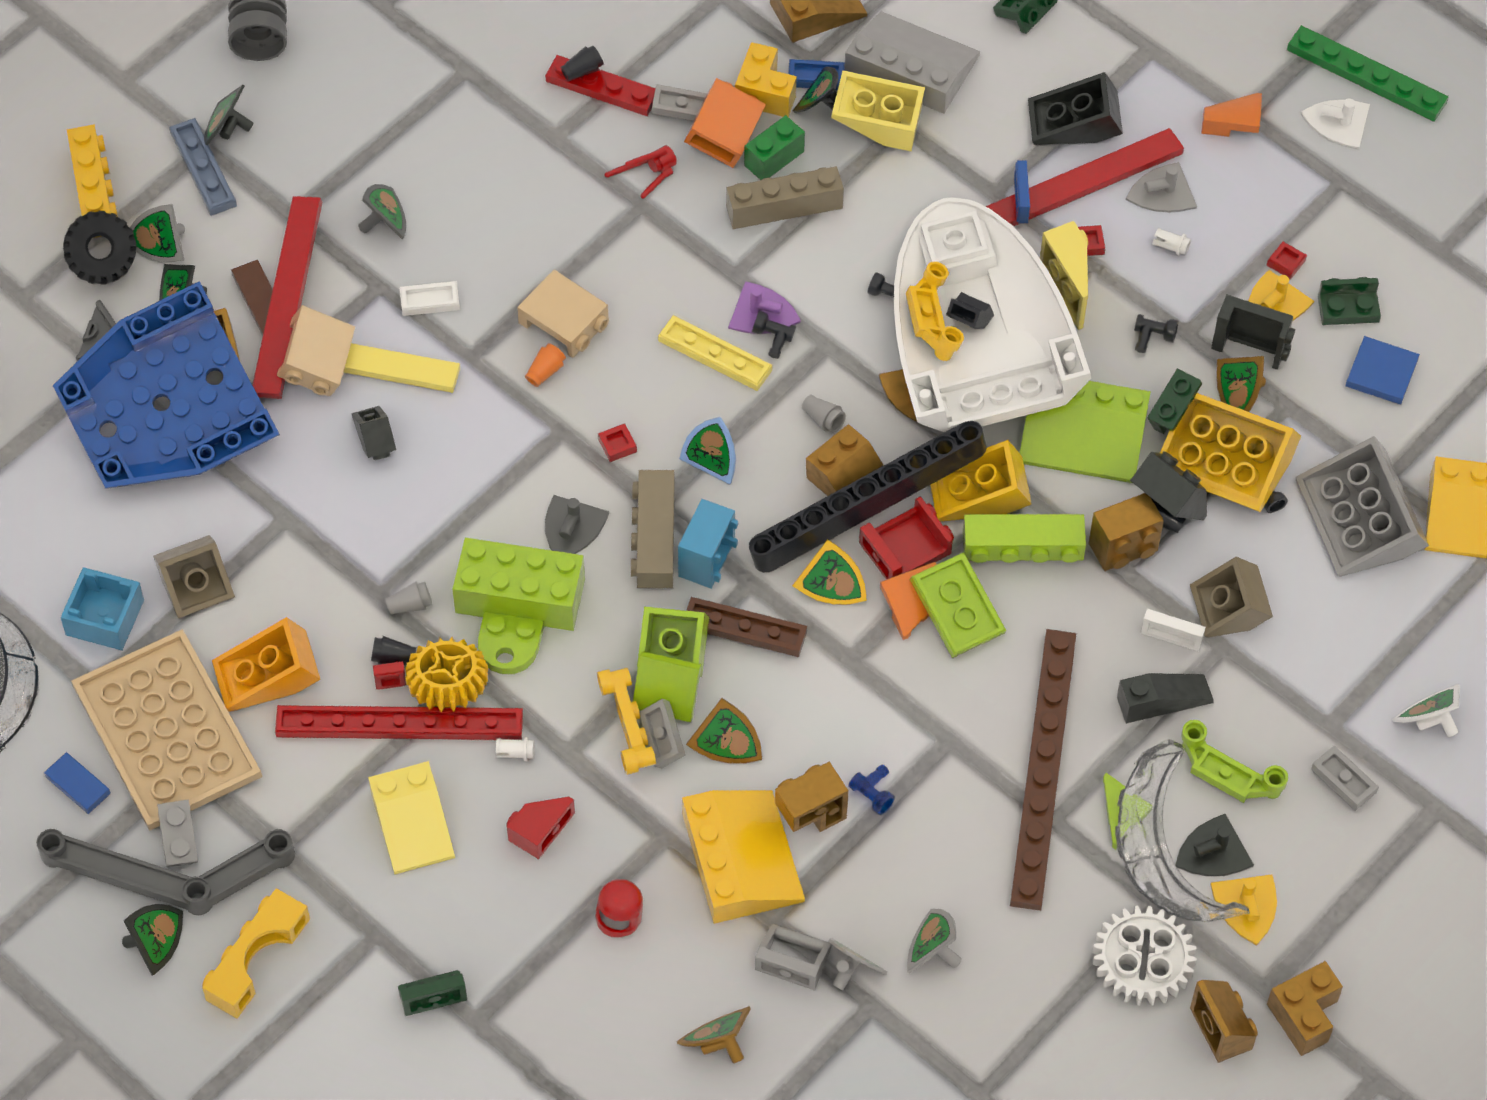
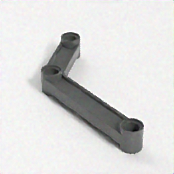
(164, 883)

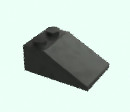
(1076, 113)
(1172, 487)

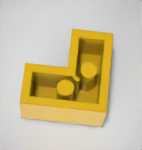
(761, 79)

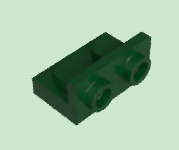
(1025, 12)
(1349, 301)
(1174, 401)
(432, 992)

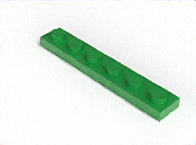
(1367, 73)

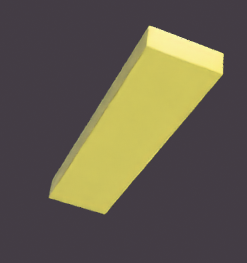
(715, 353)
(402, 368)

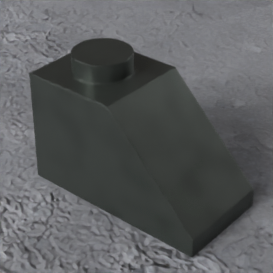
(374, 432)

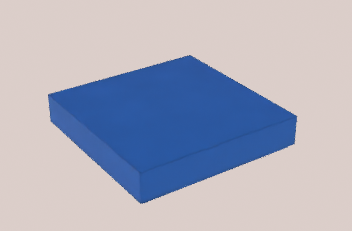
(1382, 370)

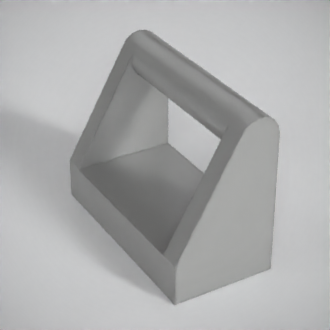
(788, 967)

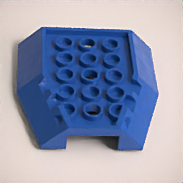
(168, 355)

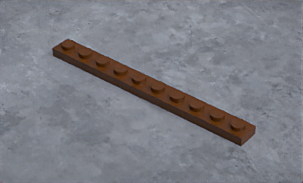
(1043, 770)

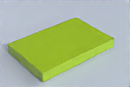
(958, 605)

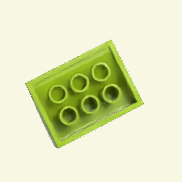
(1091, 434)

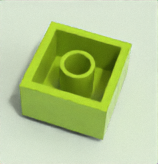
(674, 634)

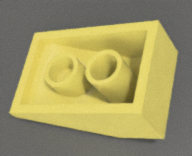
(879, 108)
(1066, 260)
(411, 817)

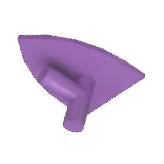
(756, 298)

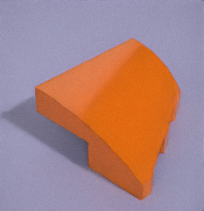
(1236, 115)
(904, 601)

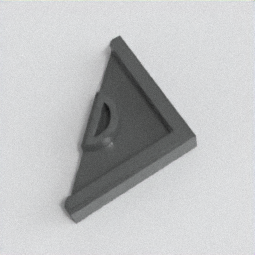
(96, 328)

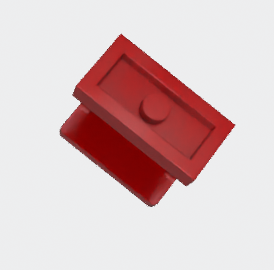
(907, 540)

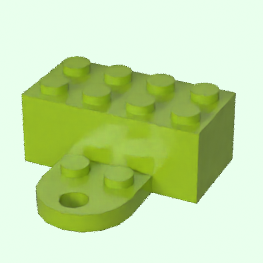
(517, 596)

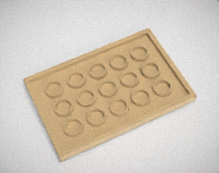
(166, 727)

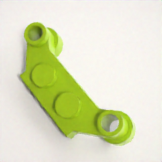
(1226, 772)

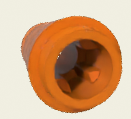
(545, 364)

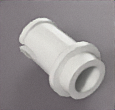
(1172, 241)
(515, 748)

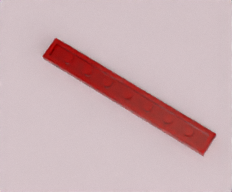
(1094, 175)
(286, 293)
(398, 722)

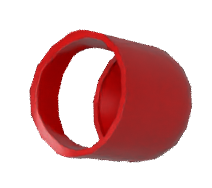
(620, 902)

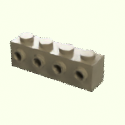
(784, 197)
(654, 529)

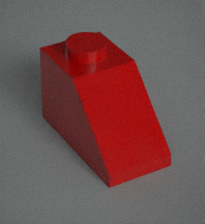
(539, 824)

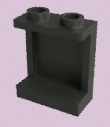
(1254, 327)

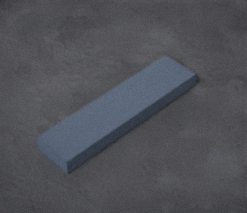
(203, 167)

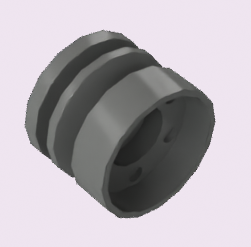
(257, 28)

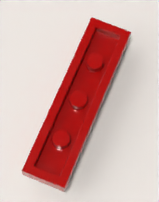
(605, 87)

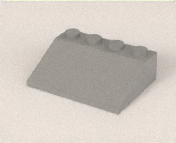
(912, 56)
(1361, 509)

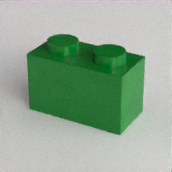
(774, 148)

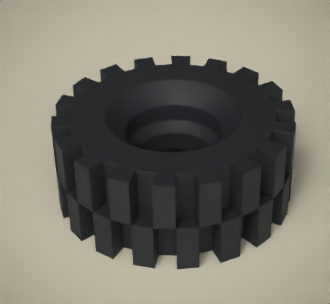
(83, 263)

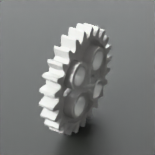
(1173, 959)

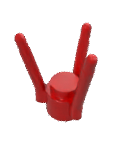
(658, 161)

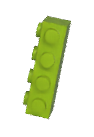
(1024, 537)

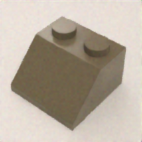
(194, 576)
(1231, 598)

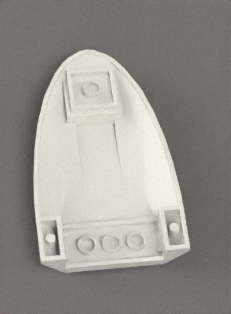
(1026, 353)

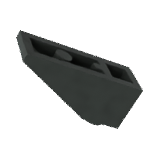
(1161, 694)

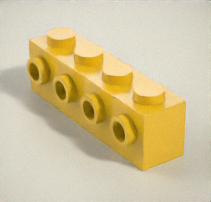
(90, 170)

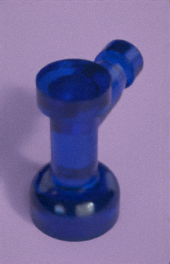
(880, 800)

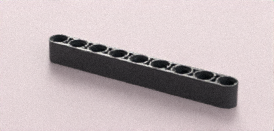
(867, 496)

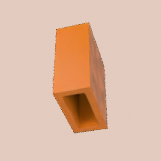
(725, 122)

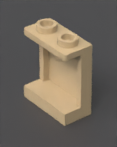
(564, 312)
(316, 351)

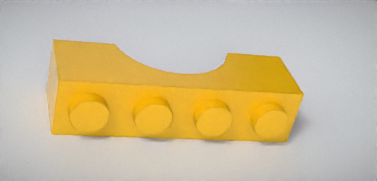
(277, 921)

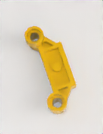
(927, 313)
(637, 755)

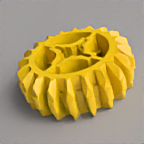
(446, 674)

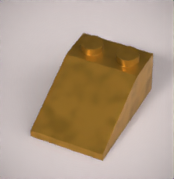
(811, 17)

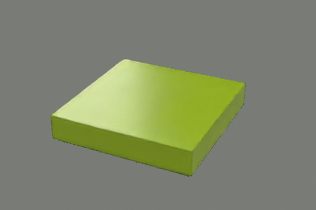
(667, 679)

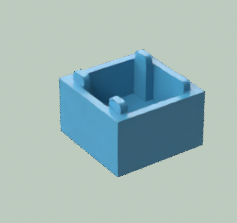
(707, 543)
(102, 608)

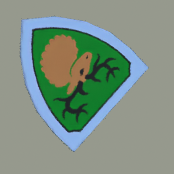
(711, 449)

